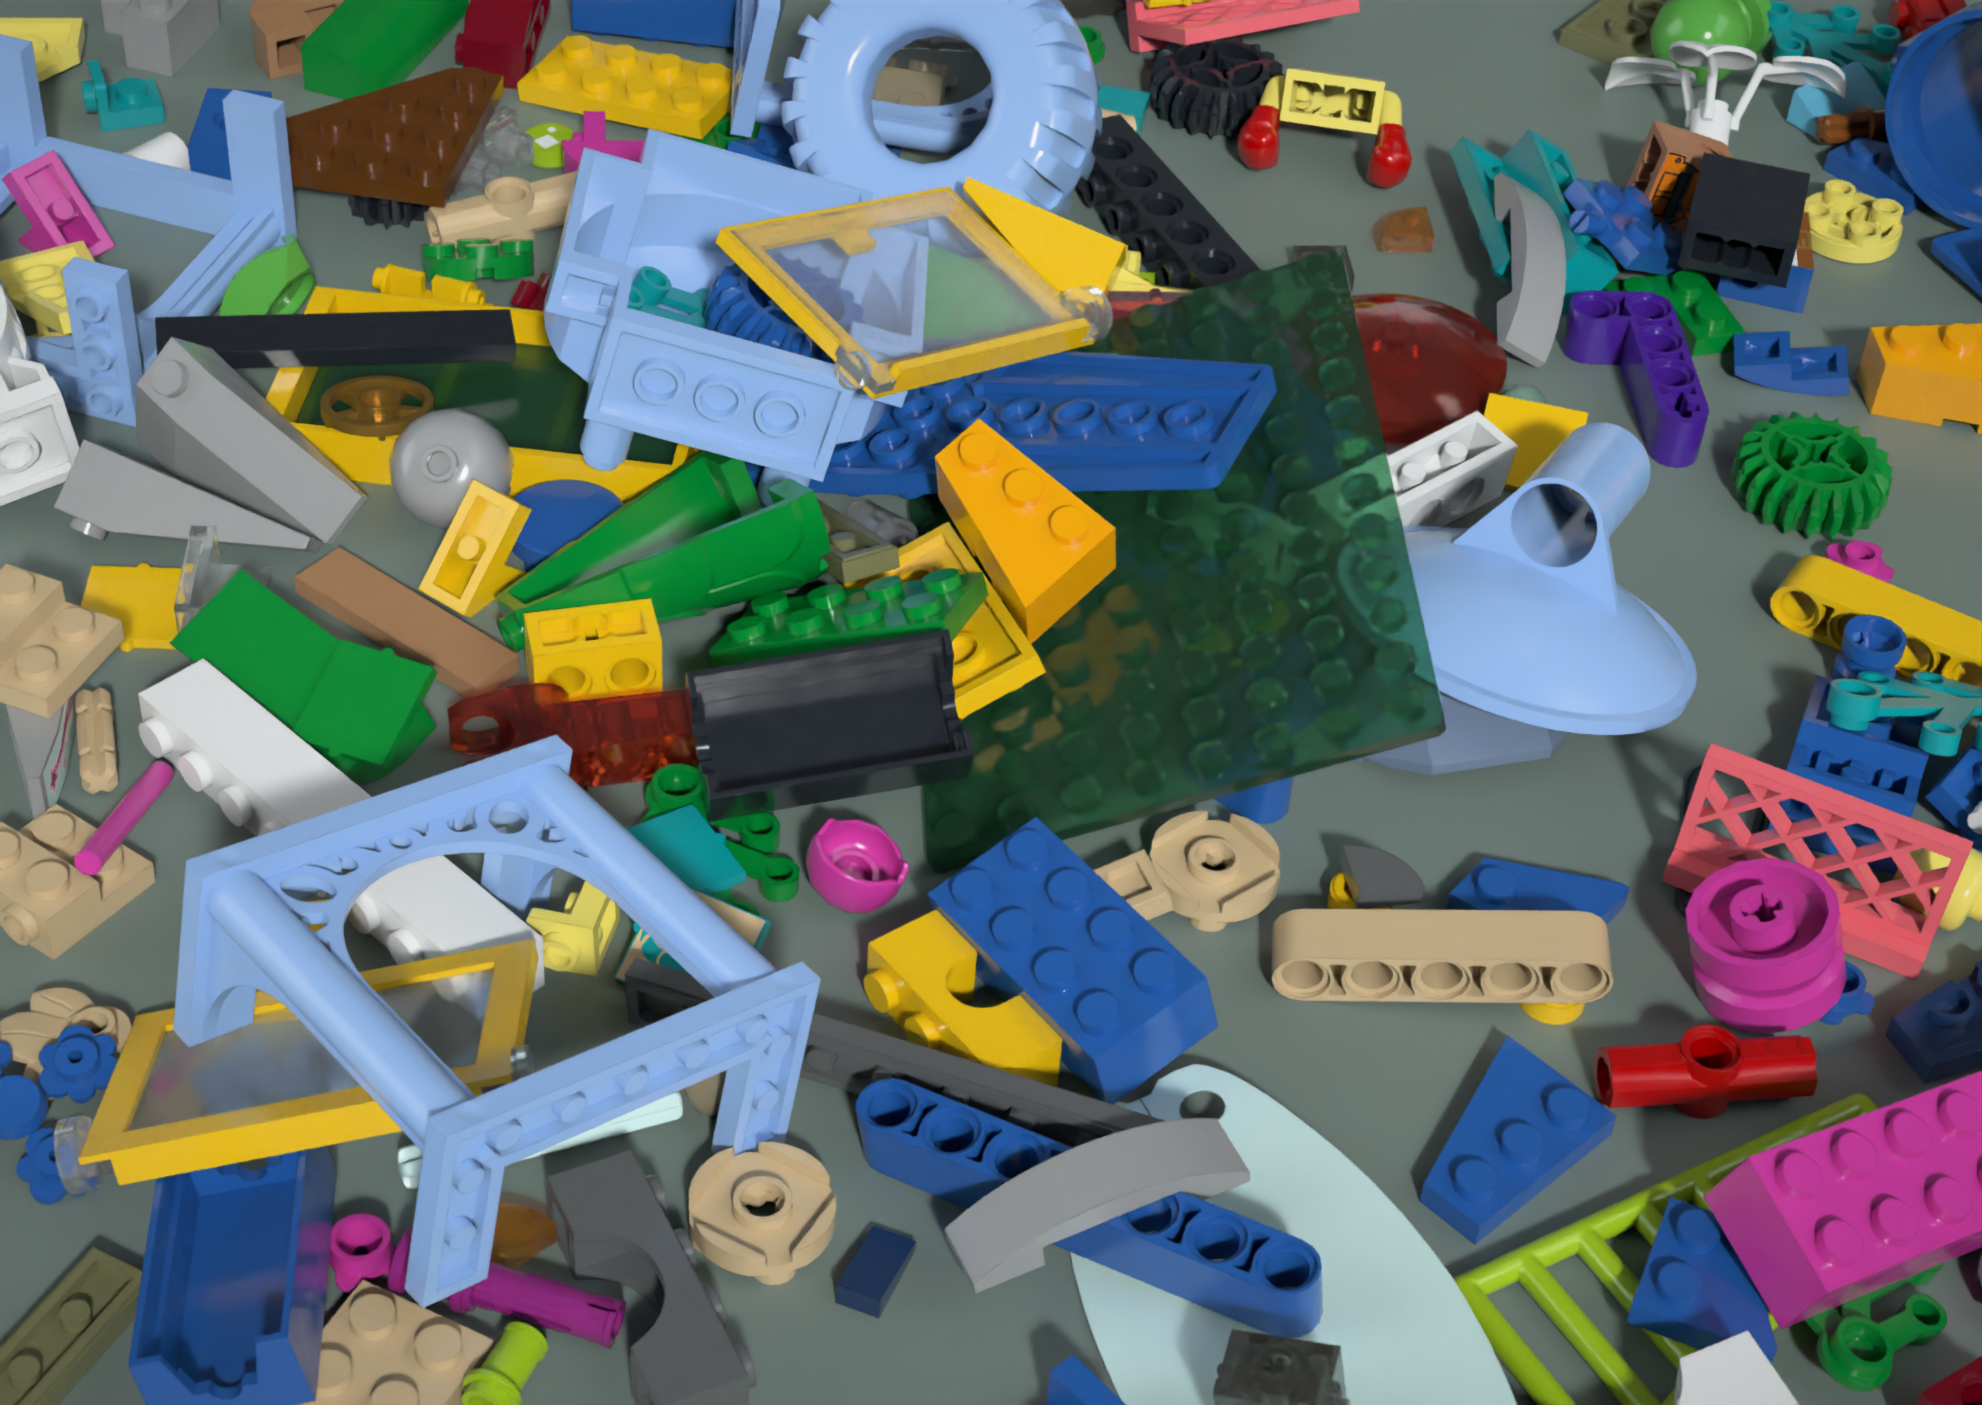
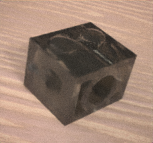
(1279, 1372)

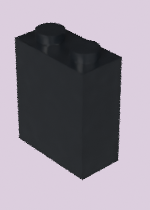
(1744, 220)

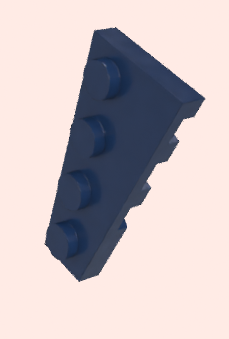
(1942, 1030)

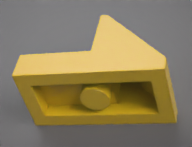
(473, 555)

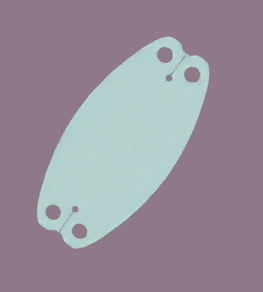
(1383, 1287)

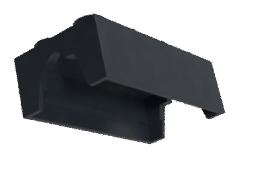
(827, 725)

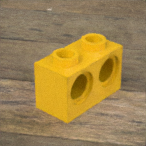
(596, 649)

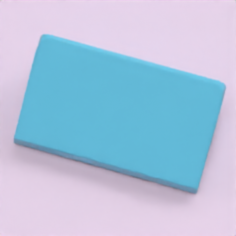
(1813, 102)

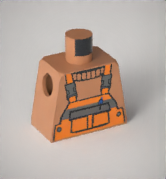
(1670, 170)

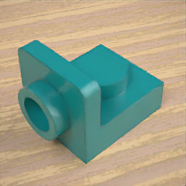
(121, 104)

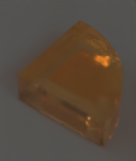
(1407, 232)
(520, 1234)

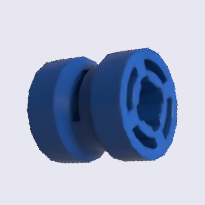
(1869, 645)

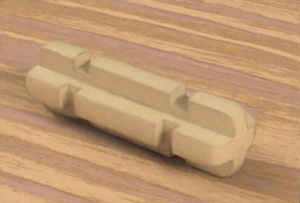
(96, 740)

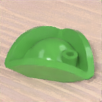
(270, 282)

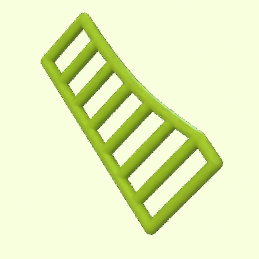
(1587, 1240)

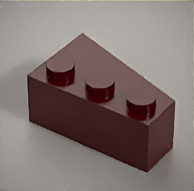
(502, 37)

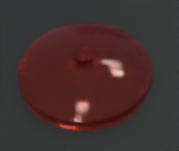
(1426, 363)

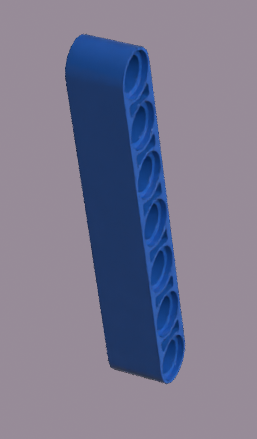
(969, 1154)

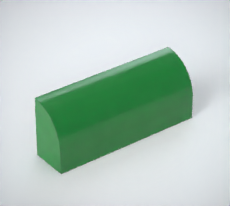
(374, 43)
(276, 659)

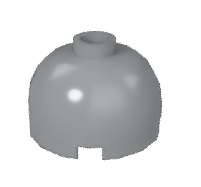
(441, 457)

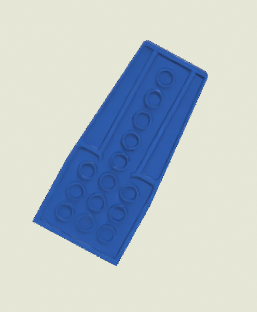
(1076, 416)

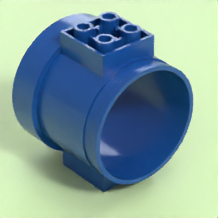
(1937, 115)

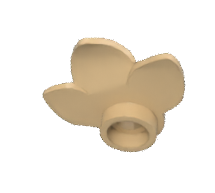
(50, 1015)

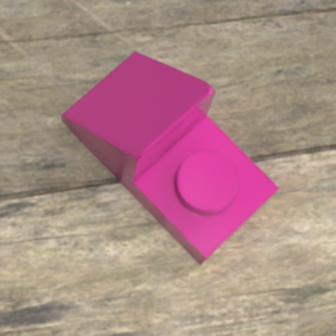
(54, 207)

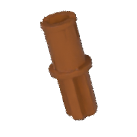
(1847, 126)

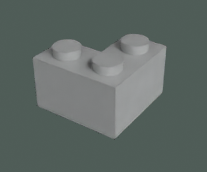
(161, 33)

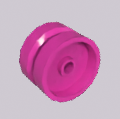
(1766, 945)

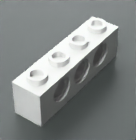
(1451, 471)

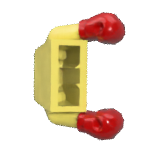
(1335, 103)

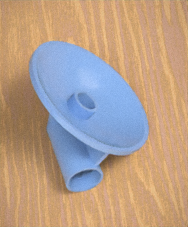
(1530, 603)

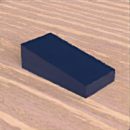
(874, 1272)

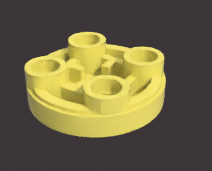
(1853, 224)

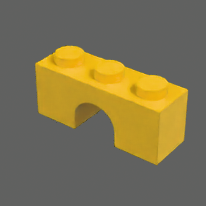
(924, 979)

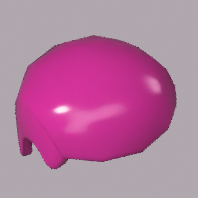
(855, 865)

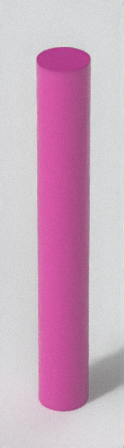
(123, 818)

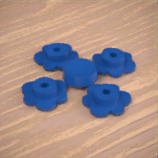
(26, 1106)

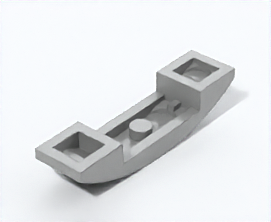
(1538, 263)
(1087, 1187)

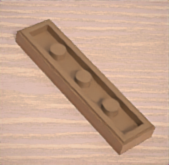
(406, 623)

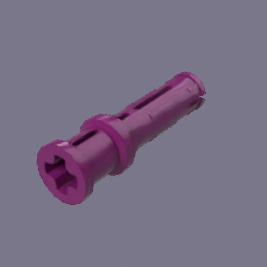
(528, 1299)

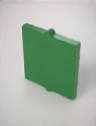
(364, 704)

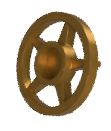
(375, 405)

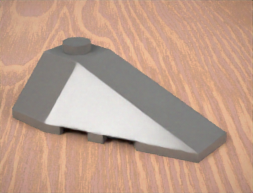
(235, 444)
(138, 500)

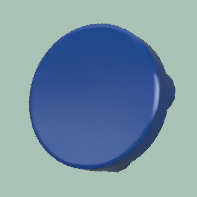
(560, 514)

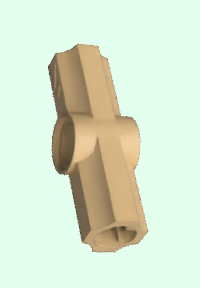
(505, 211)

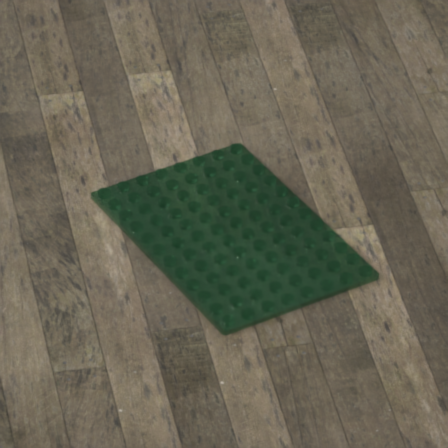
(1241, 618)

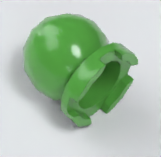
(1711, 22)

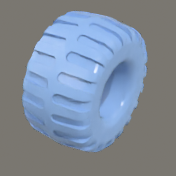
(1039, 113)

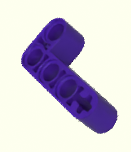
(1647, 342)

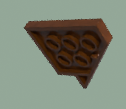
(397, 140)

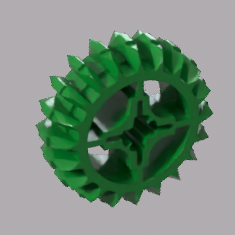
(1811, 475)

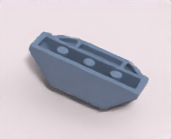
(1472, 742)

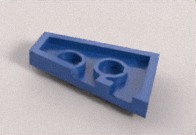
(1512, 1142)

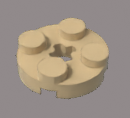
(1212, 896)
(762, 1245)

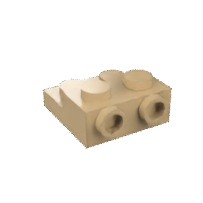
(47, 642)
(46, 896)

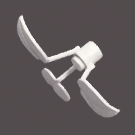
(1712, 115)

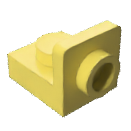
(580, 935)

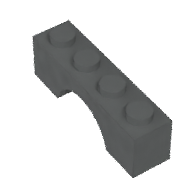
(618, 1232)

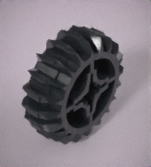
(1211, 84)

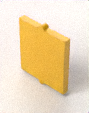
(1535, 430)
(138, 597)

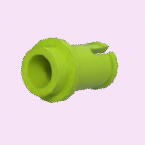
(506, 1367)

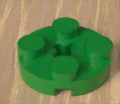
(479, 259)

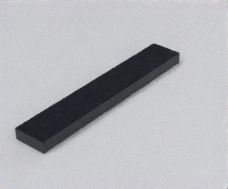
(348, 337)

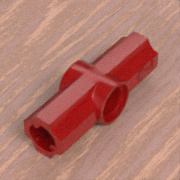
(1705, 1071)

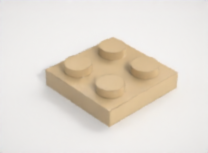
(394, 1353)

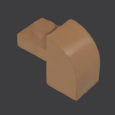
(280, 30)

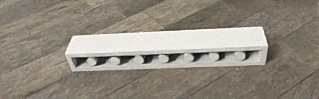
(275, 779)

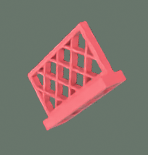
(1220, 19)
(1870, 921)

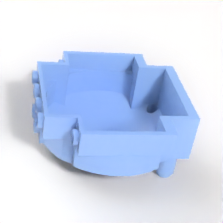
(672, 375)

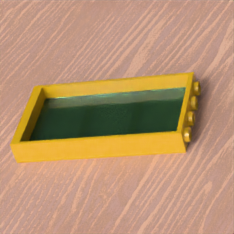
(529, 400)

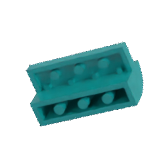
(1547, 172)

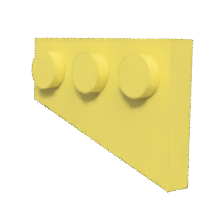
(37, 283)

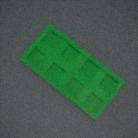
(842, 617)

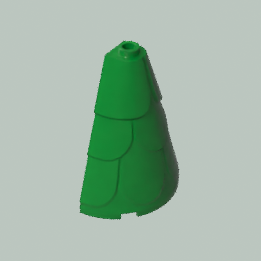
(685, 544)

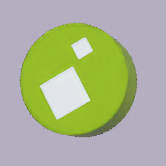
(548, 144)

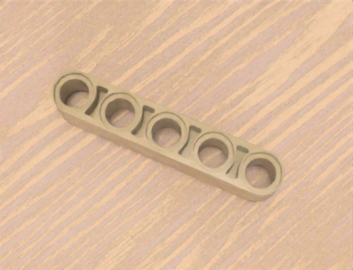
(1441, 956)

